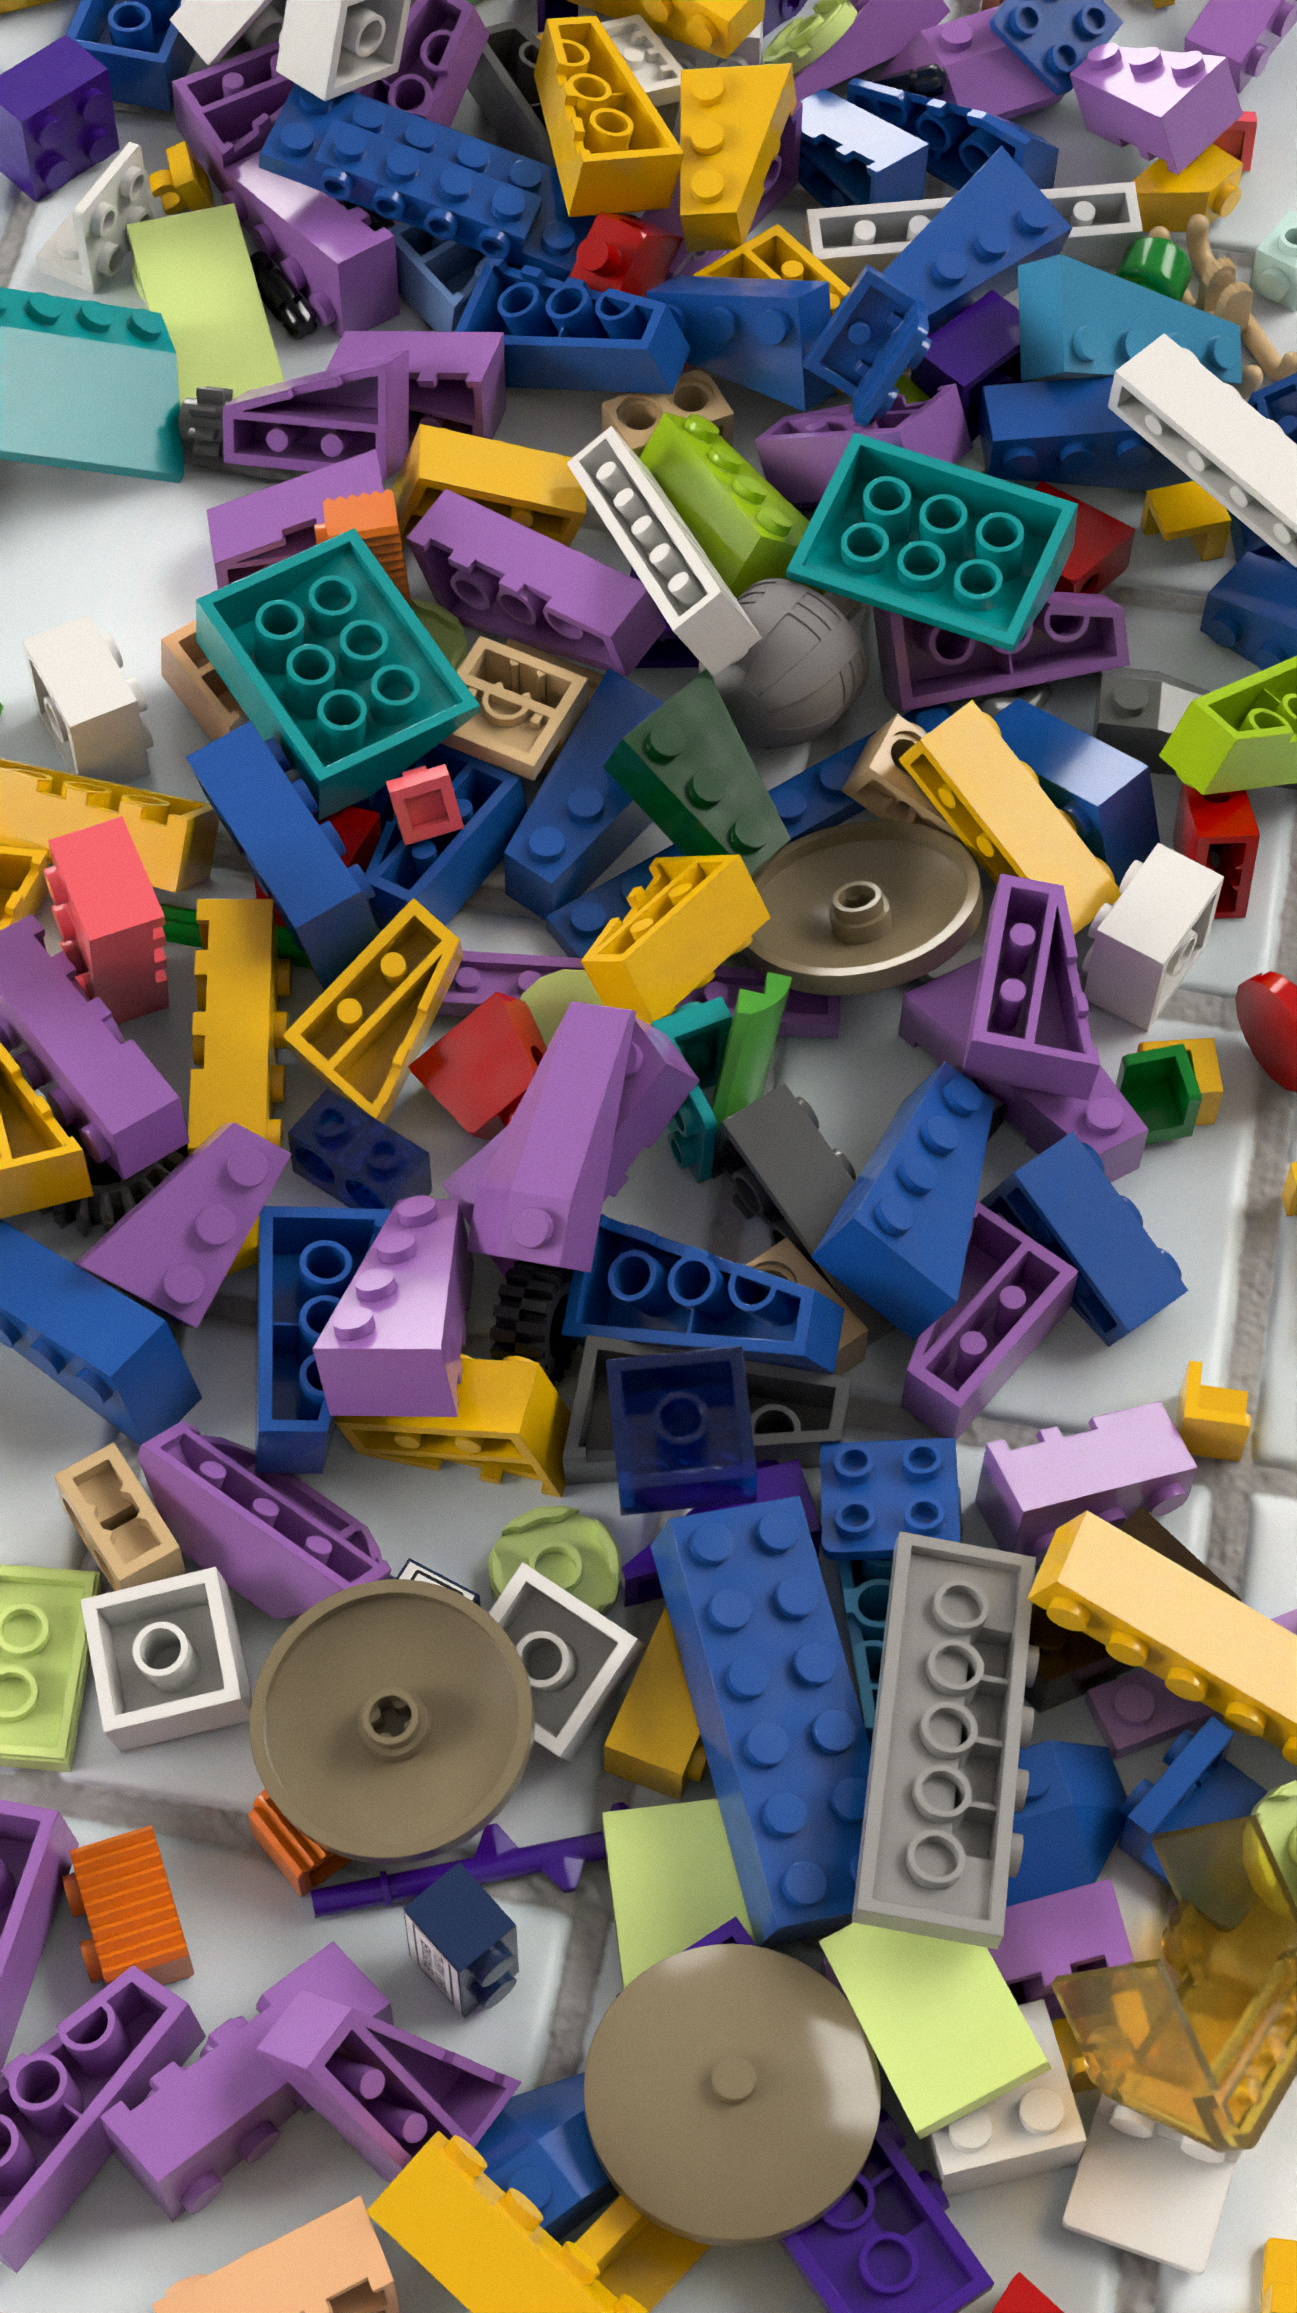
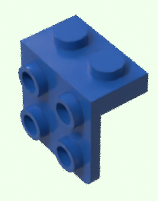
(1054, 35)
(871, 343)
(883, 1489)
(1192, 1792)

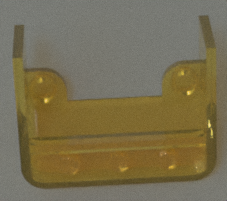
(1226, 2040)

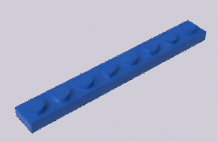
(803, 802)

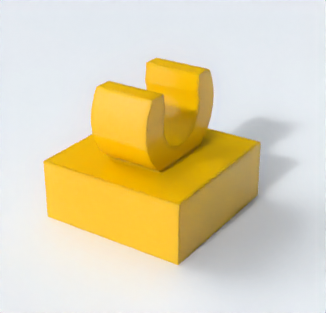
(183, 183)

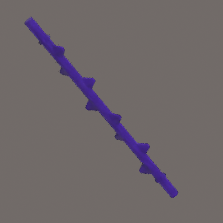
(494, 1861)

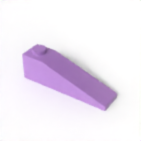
(874, 37)
(554, 1159)

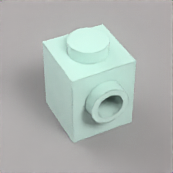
(1276, 264)

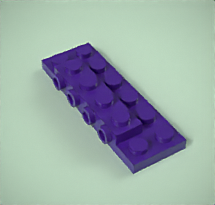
(888, 2236)

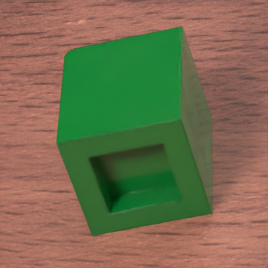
(1161, 1091)

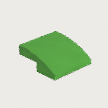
(750, 1046)

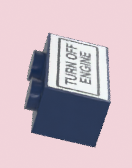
(463, 1941)

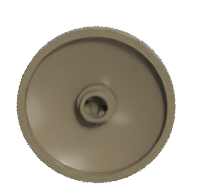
(865, 907)
(392, 1721)
(731, 2095)

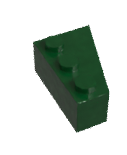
(699, 779)

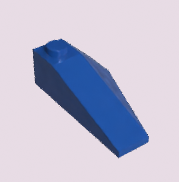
(957, 135)
(547, 2155)

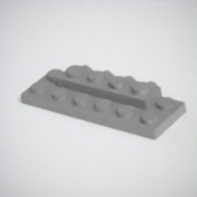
(948, 1743)

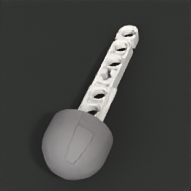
(805, 664)

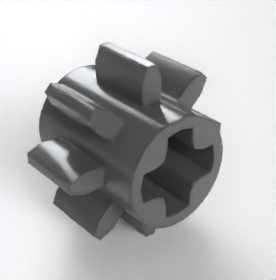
(202, 420)

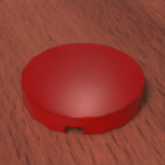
(1269, 1024)

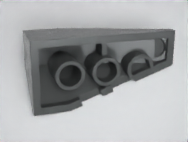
(1140, 711)

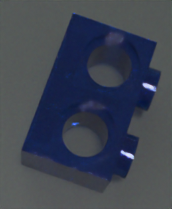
(356, 1156)

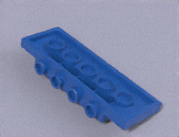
(427, 178)

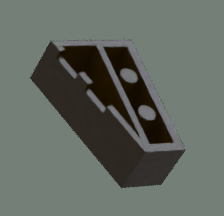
(1075, 1661)

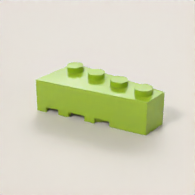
(724, 502)
(1239, 734)

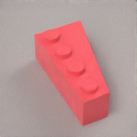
(109, 919)

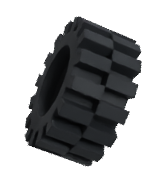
(533, 1317)

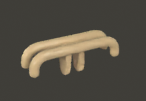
(1231, 301)

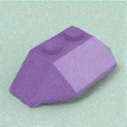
(979, 67)
(260, 1530)

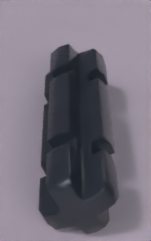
(925, 80)
(282, 297)

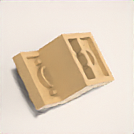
(525, 705)

